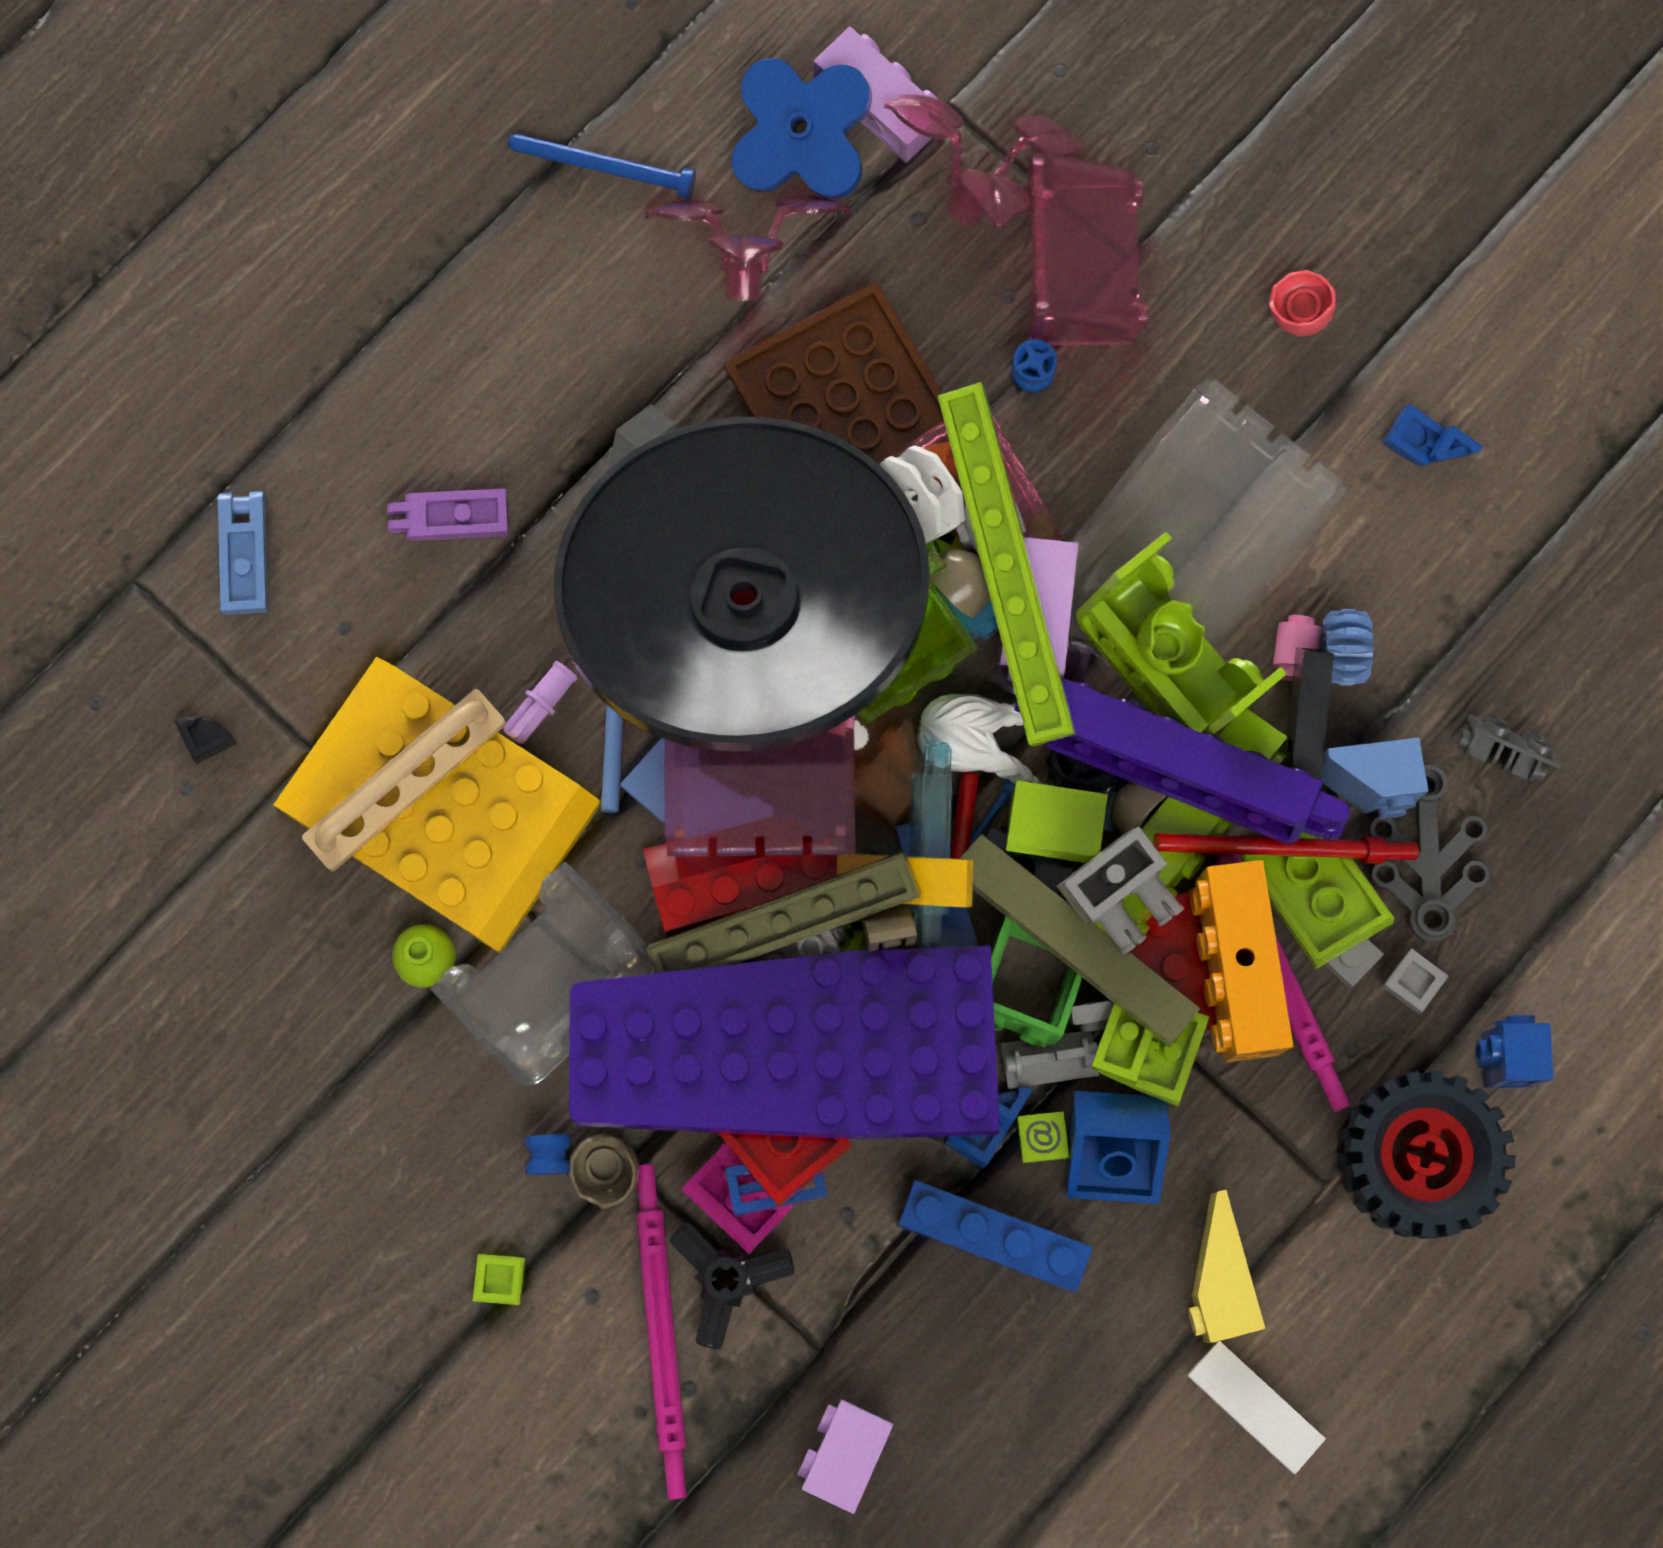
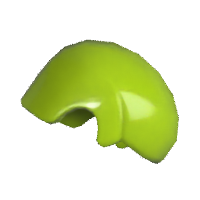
(1171, 638)

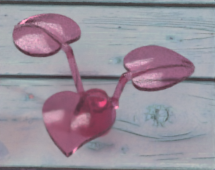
(974, 190)
(744, 268)

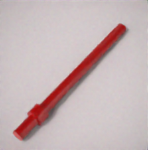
(1367, 849)

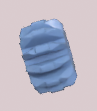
(1350, 639)

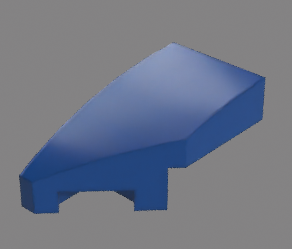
(1426, 441)

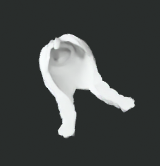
(968, 728)

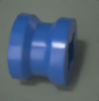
(1038, 357)
(548, 1154)

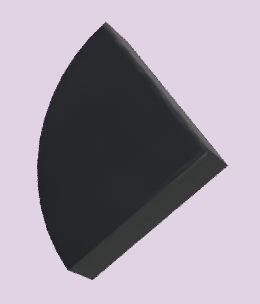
(204, 737)

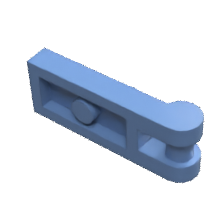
(243, 554)

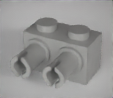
(1122, 868)

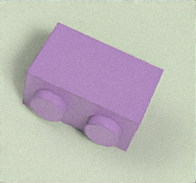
(845, 1456)

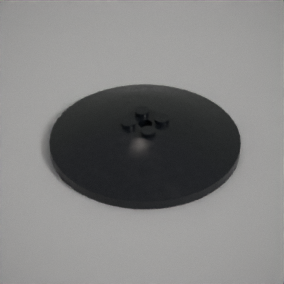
(725, 512)

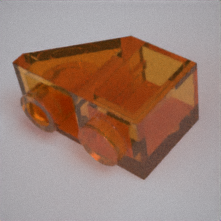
(886, 782)

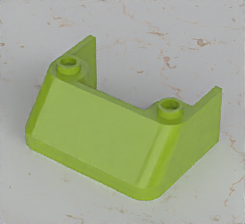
(1198, 698)

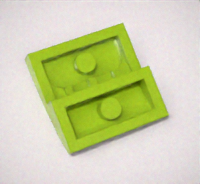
(1143, 1061)

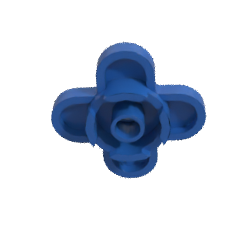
(822, 152)

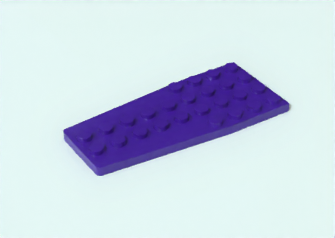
(793, 1047)

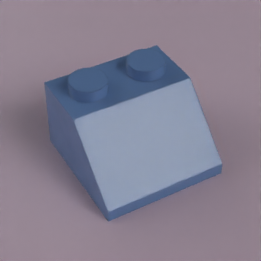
(1377, 776)

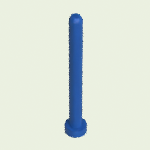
(682, 182)

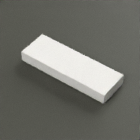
(1256, 1407)

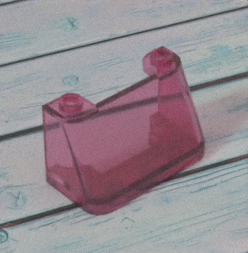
(1084, 252)

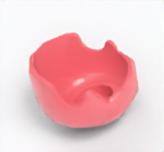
(1302, 303)

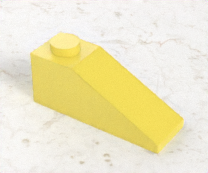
(1222, 1284)

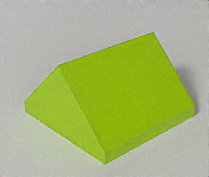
(1055, 822)

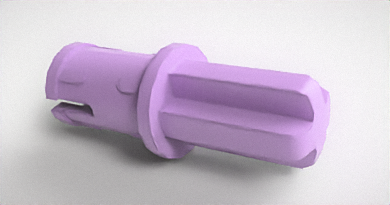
(539, 703)

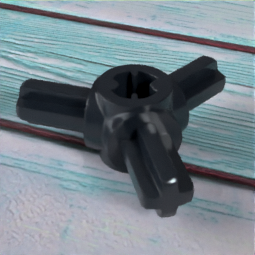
(707, 1260)

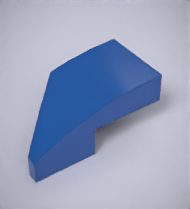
(981, 1148)

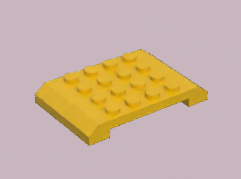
(475, 838)

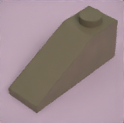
(889, 929)

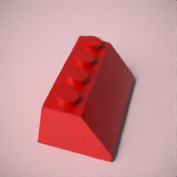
(714, 886)

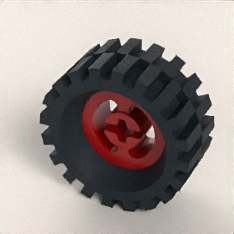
(1436, 1107)

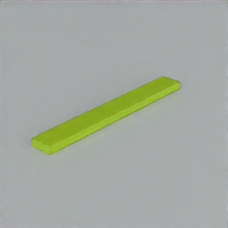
(1006, 565)

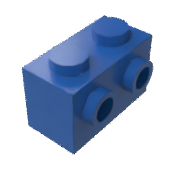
(1515, 1053)

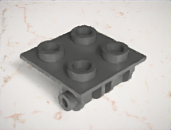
(1531, 747)

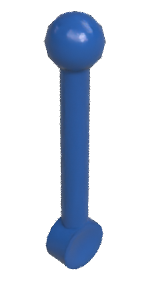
(1007, 790)

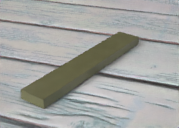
(789, 917)
(1077, 943)

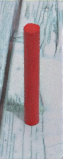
(964, 814)

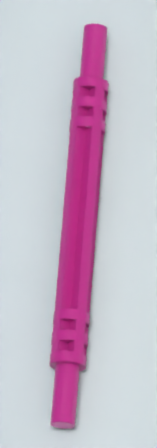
(1303, 1024)
(661, 1333)

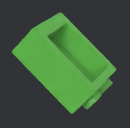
(1032, 1030)

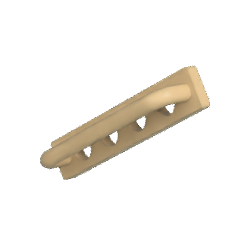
(326, 836)

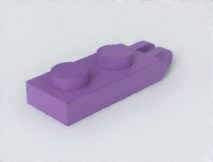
(451, 515)

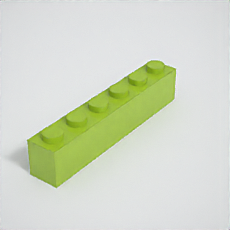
(1175, 817)

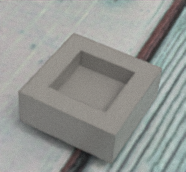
(1355, 963)
(1414, 981)
(1091, 1014)

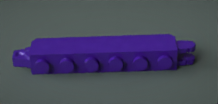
(1197, 768)

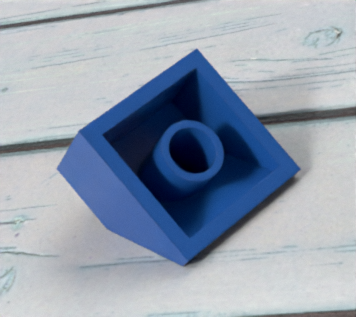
(1117, 1147)

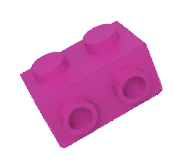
(711, 1193)

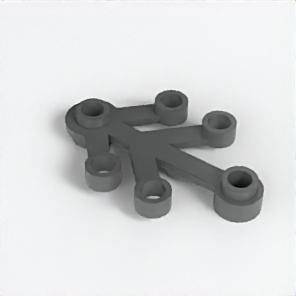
(1432, 865)

